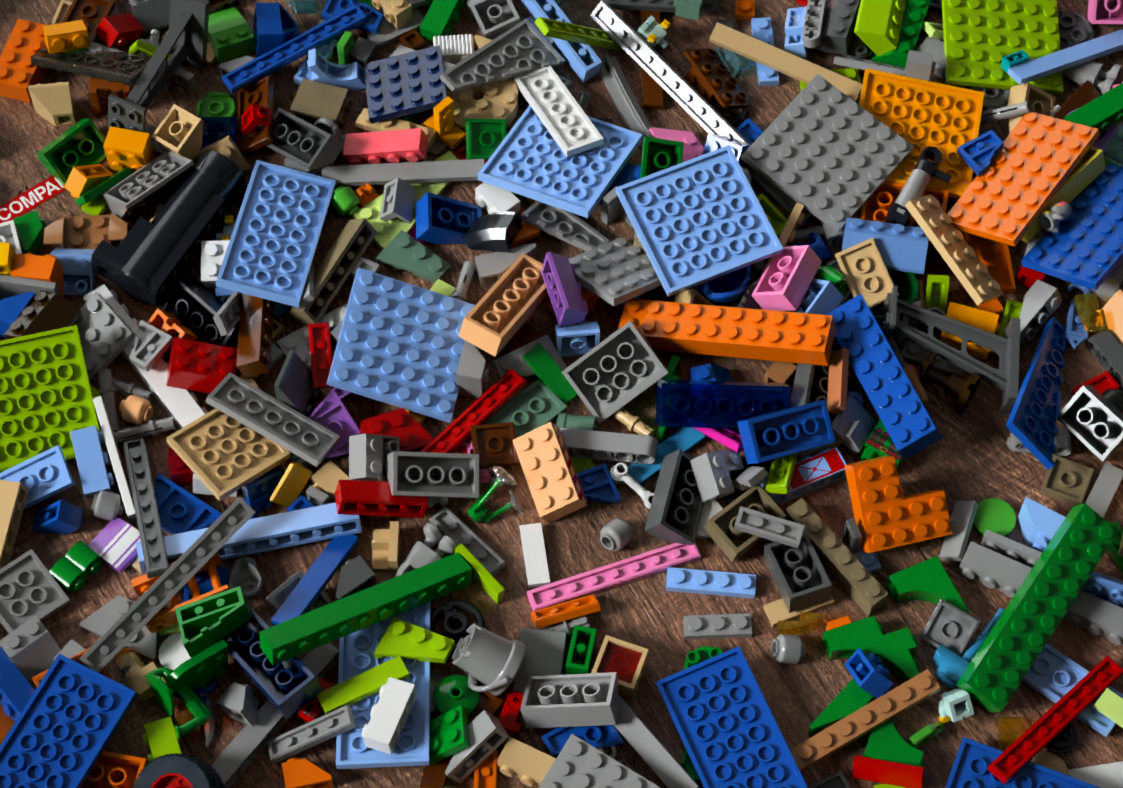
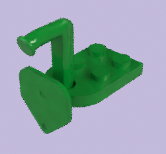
(185, 679)

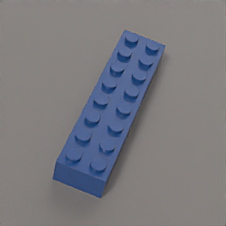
(884, 378)

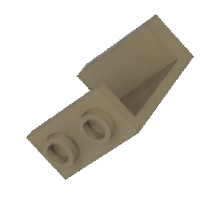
(321, 101)

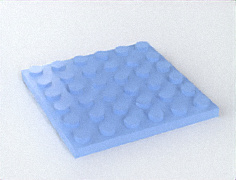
(537, 168)
(698, 220)
(400, 345)

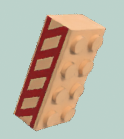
(550, 472)

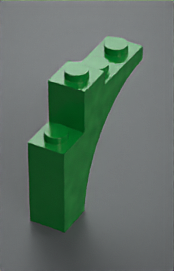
(894, 648)

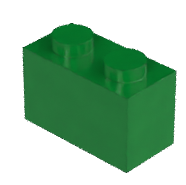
(581, 650)

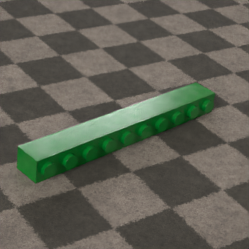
(365, 608)

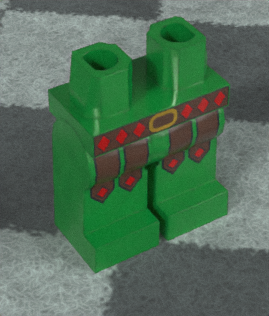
(880, 445)

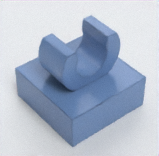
(224, 293)

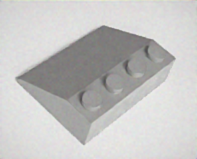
(146, 183)
(615, 371)

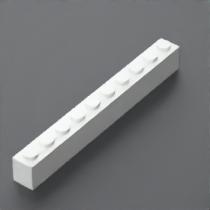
(175, 401)

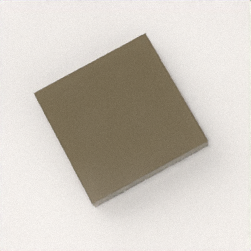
(1067, 481)

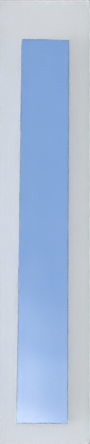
(1067, 58)

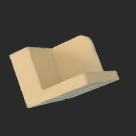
(386, 548)

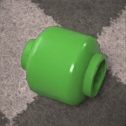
(345, 201)

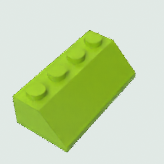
(880, 24)

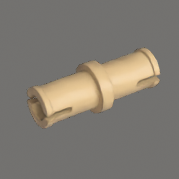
(633, 423)

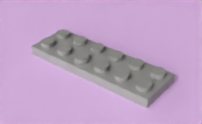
(273, 419)

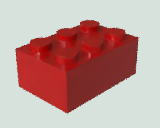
(199, 365)

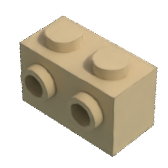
(395, 11)

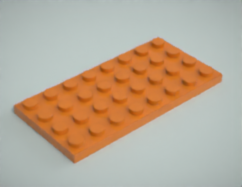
(1022, 178)

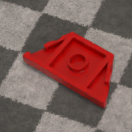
(398, 424)

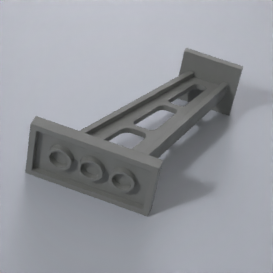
(185, 43)
(1007, 347)

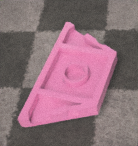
(692, 146)

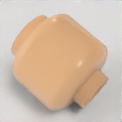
(136, 410)

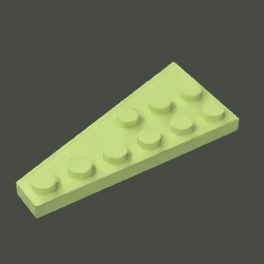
(388, 230)

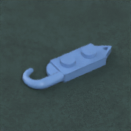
(1074, 329)

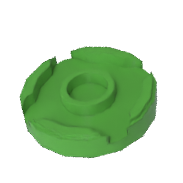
(216, 105)
(994, 516)

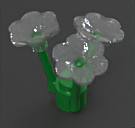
(479, 510)

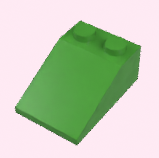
(229, 35)

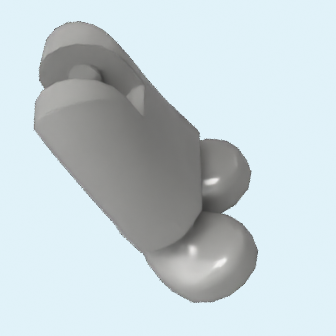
(1092, 72)
(422, 553)

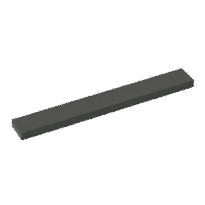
(146, 507)

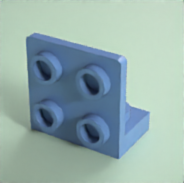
(1105, 588)

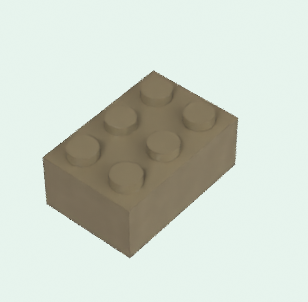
(721, 526)

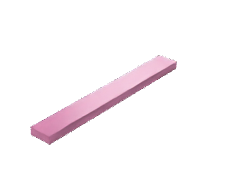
(613, 575)

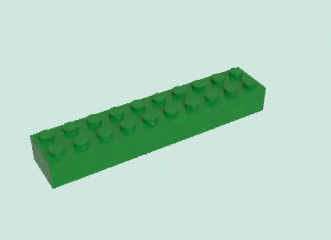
(1037, 608)

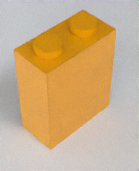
(975, 317)

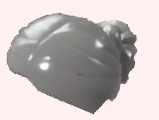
(246, 576)

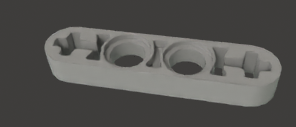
(814, 21)

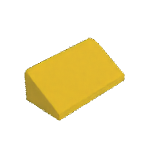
(291, 484)

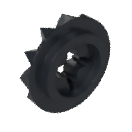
(1070, 739)

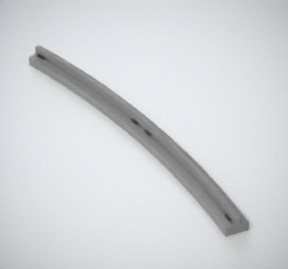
(634, 116)

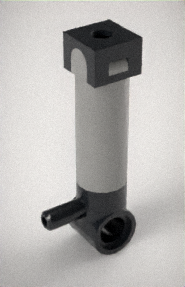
(917, 184)

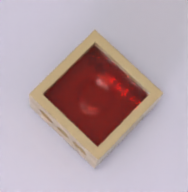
(626, 660)

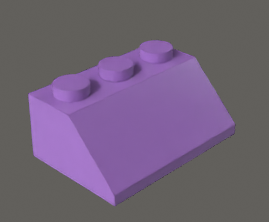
(563, 289)

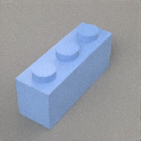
(91, 460)

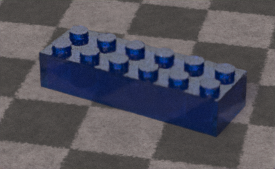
(716, 402)

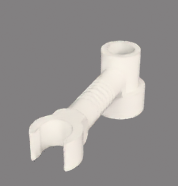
(625, 477)

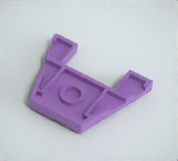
(335, 417)

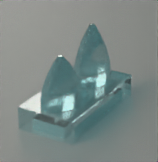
(734, 62)

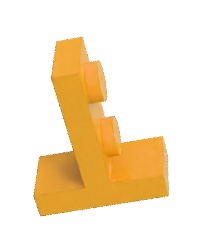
(444, 124)

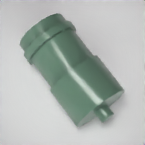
(576, 422)

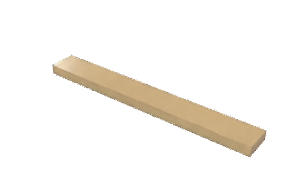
(780, 59)

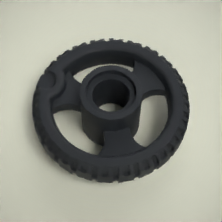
(449, 609)

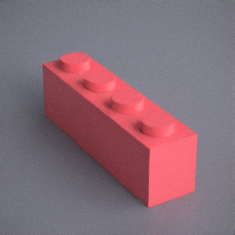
(385, 146)

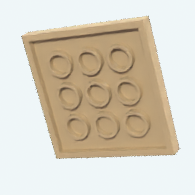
(225, 452)

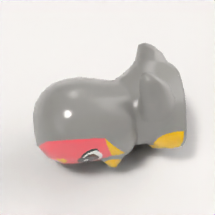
(1054, 215)

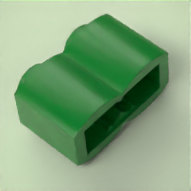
(76, 567)

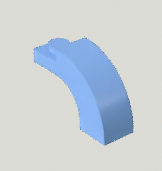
(341, 75)

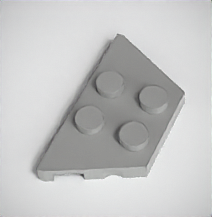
(99, 622)

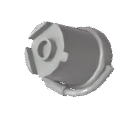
(488, 659)

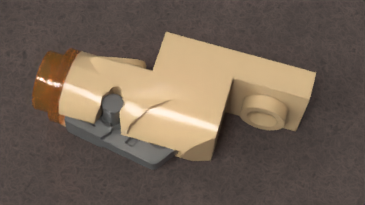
(133, 672)

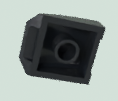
(494, 231)

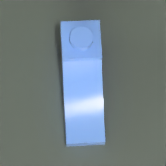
(793, 30)

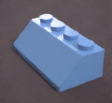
(899, 245)

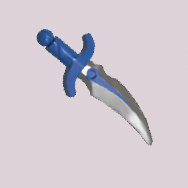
(203, 695)

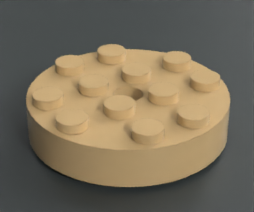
(486, 101)

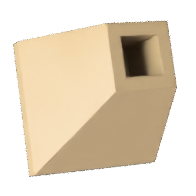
(54, 103)

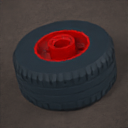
(178, 772)

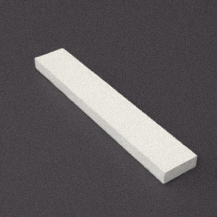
(115, 458)

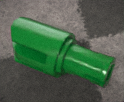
(835, 277)

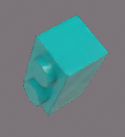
(1013, 60)

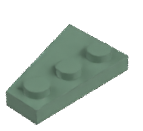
(412, 256)

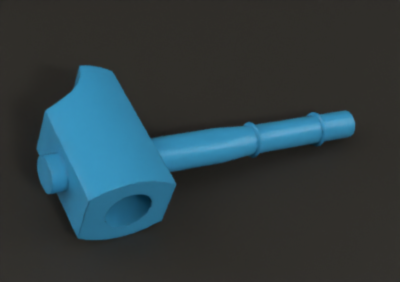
(952, 666)

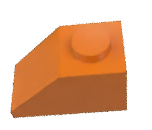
(304, 774)

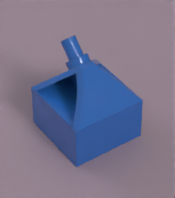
(272, 27)

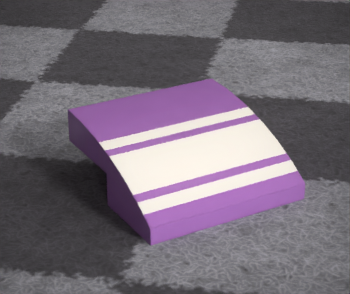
(117, 544)

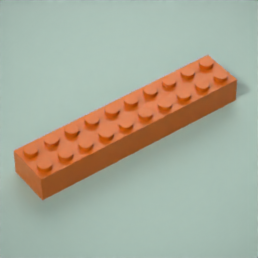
(733, 331)

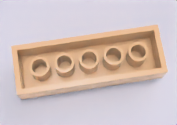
(505, 306)

